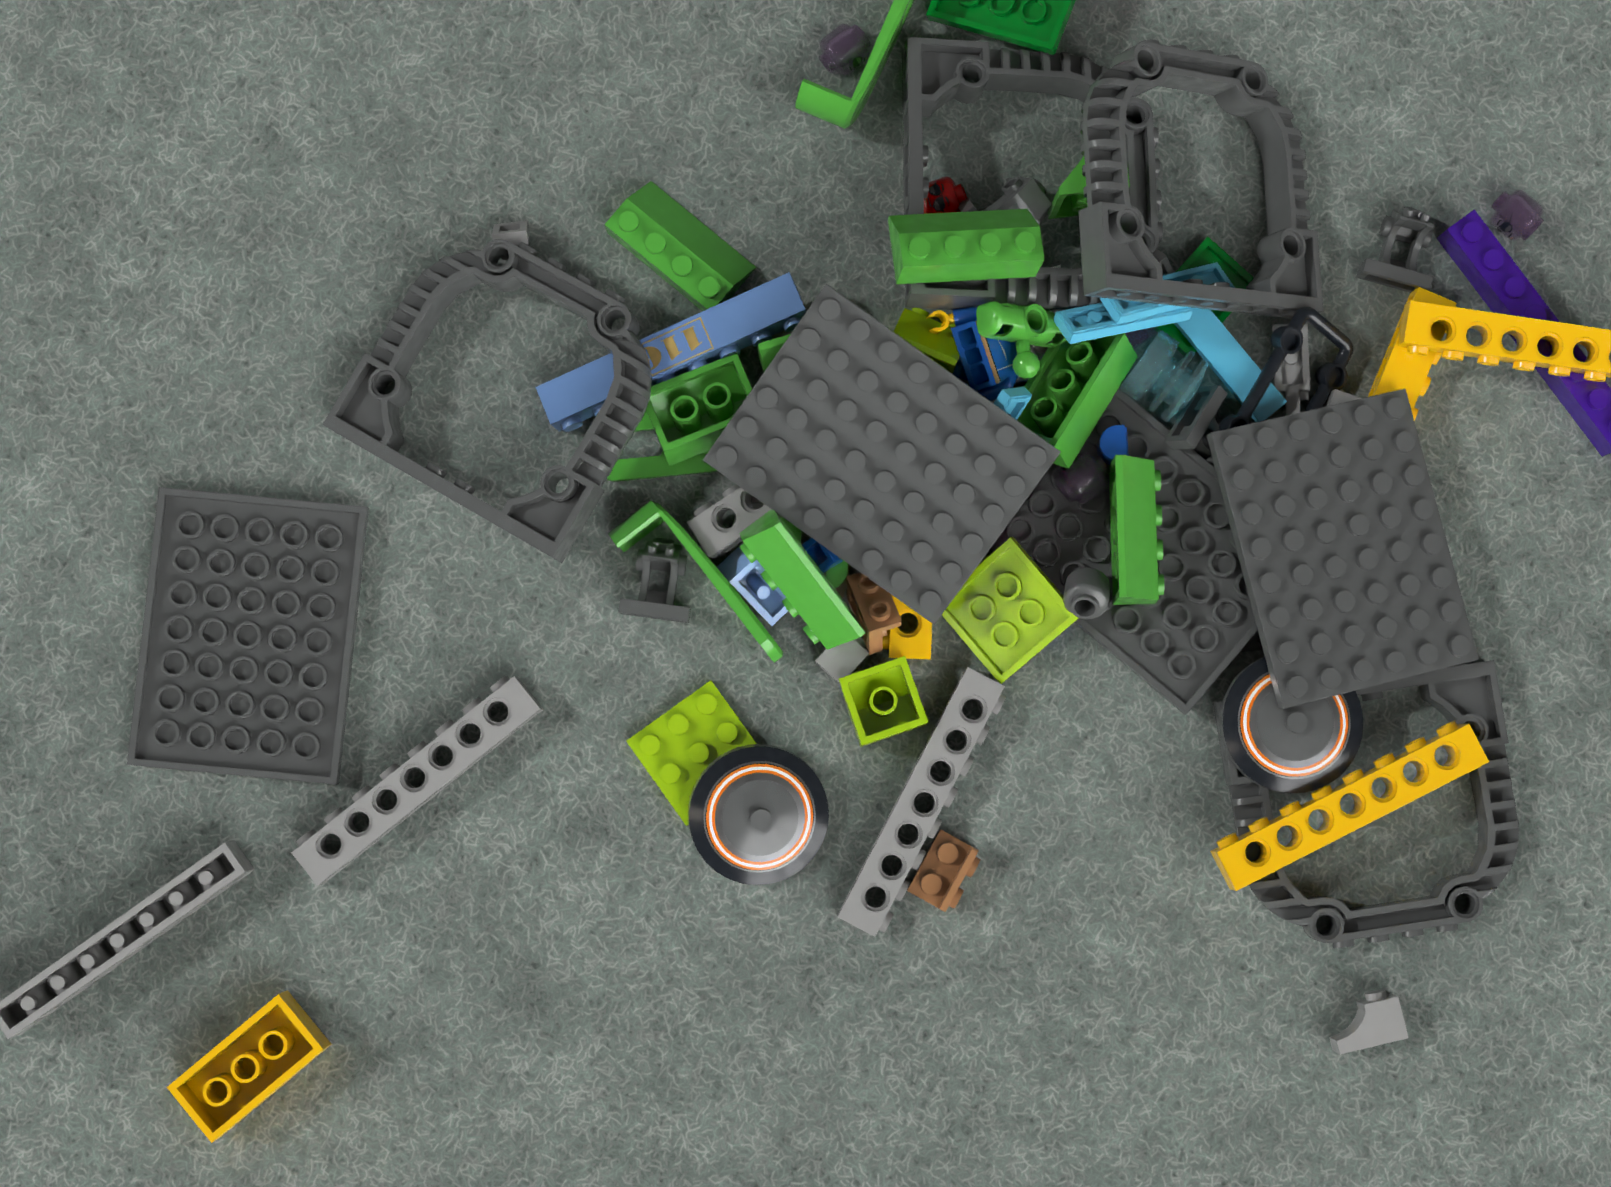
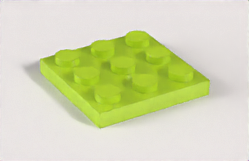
(1008, 611)
(686, 741)

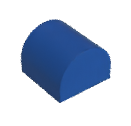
(1112, 443)

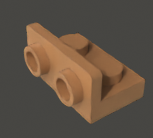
(873, 609)
(943, 871)

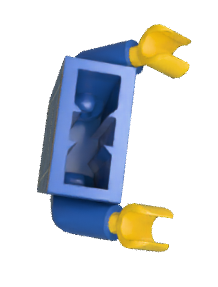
(985, 360)

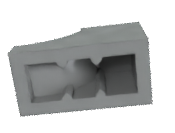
(1376, 1023)

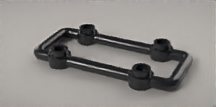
(1289, 341)

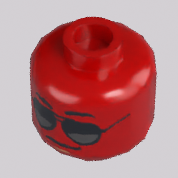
(944, 196)

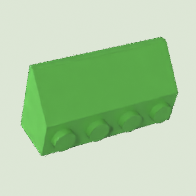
(965, 246)
(678, 247)
(1075, 390)
(1134, 531)
(800, 580)

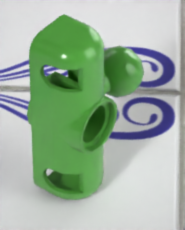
(1022, 326)

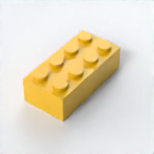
(249, 1066)

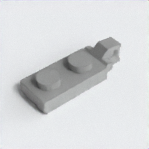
(1293, 375)

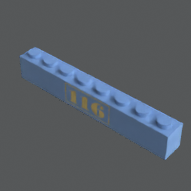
(680, 348)

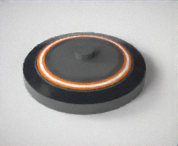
(1291, 746)
(758, 814)

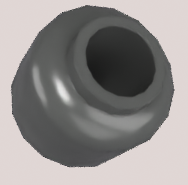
(1087, 593)

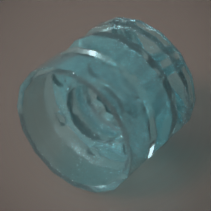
(1164, 376)

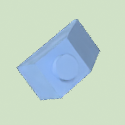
(750, 584)

